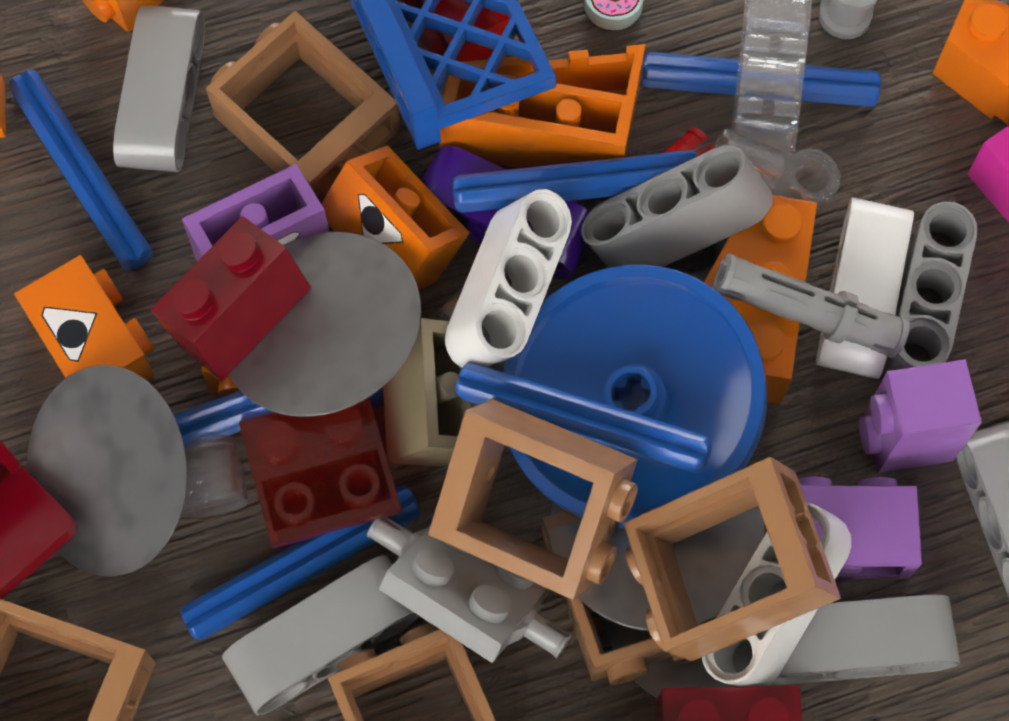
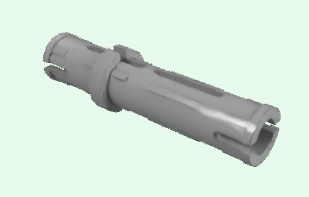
(834, 314)

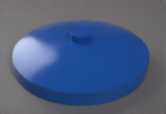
(655, 349)

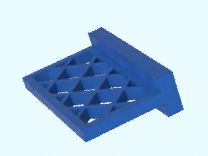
(407, 65)

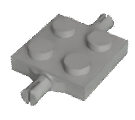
(464, 593)

